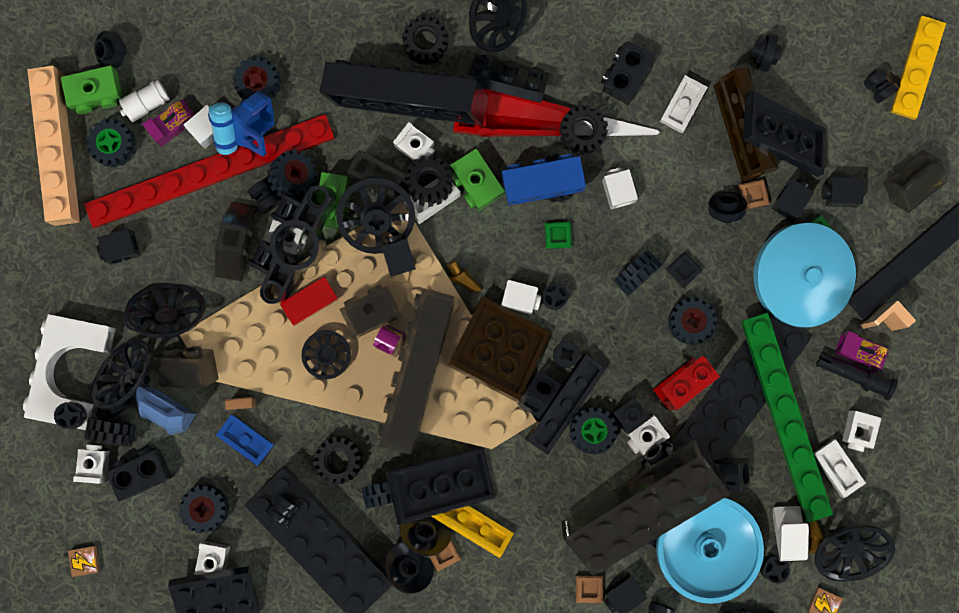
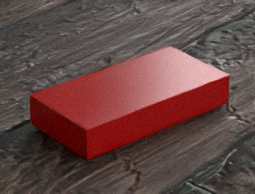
(309, 301)

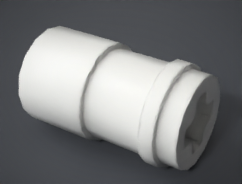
(143, 101)

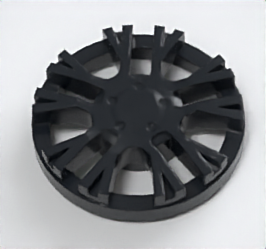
(326, 354)

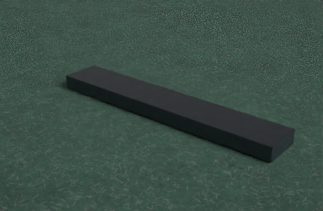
(906, 265)

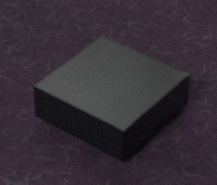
(684, 270)

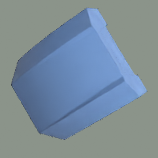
(163, 410)

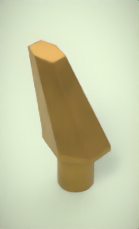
(463, 277)
(815, 536)

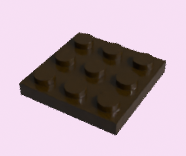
(499, 349)

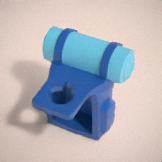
(241, 124)

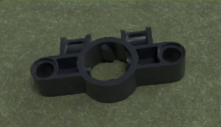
(270, 256)

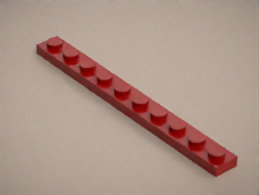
(206, 172)

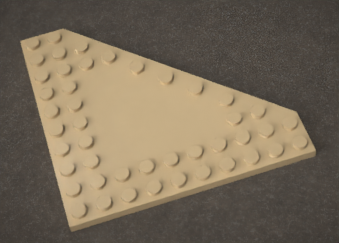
(263, 350)

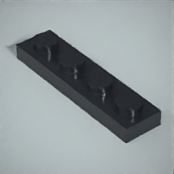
(565, 403)

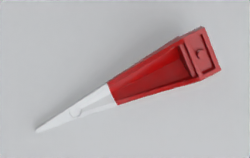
(522, 117)

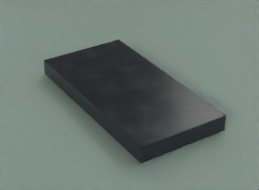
(784, 133)
(440, 485)

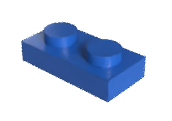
(245, 440)

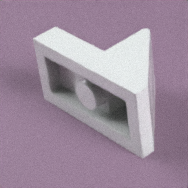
(791, 533)

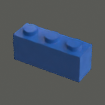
(543, 179)

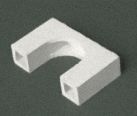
(58, 337)

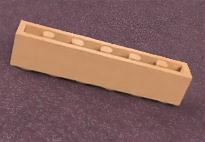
(53, 146)

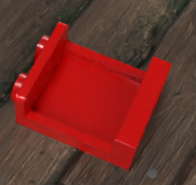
(686, 383)

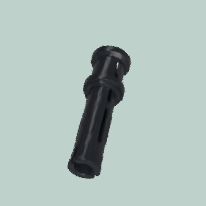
(867, 379)

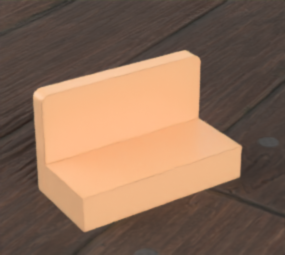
(892, 314)

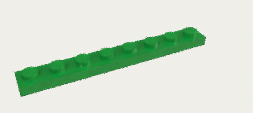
(786, 418)

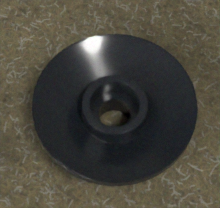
(437, 533)
(419, 569)

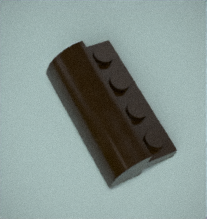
(731, 98)

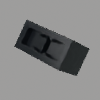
(630, 74)
(140, 477)

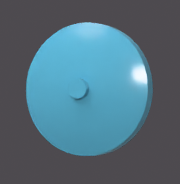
(804, 274)
(712, 553)

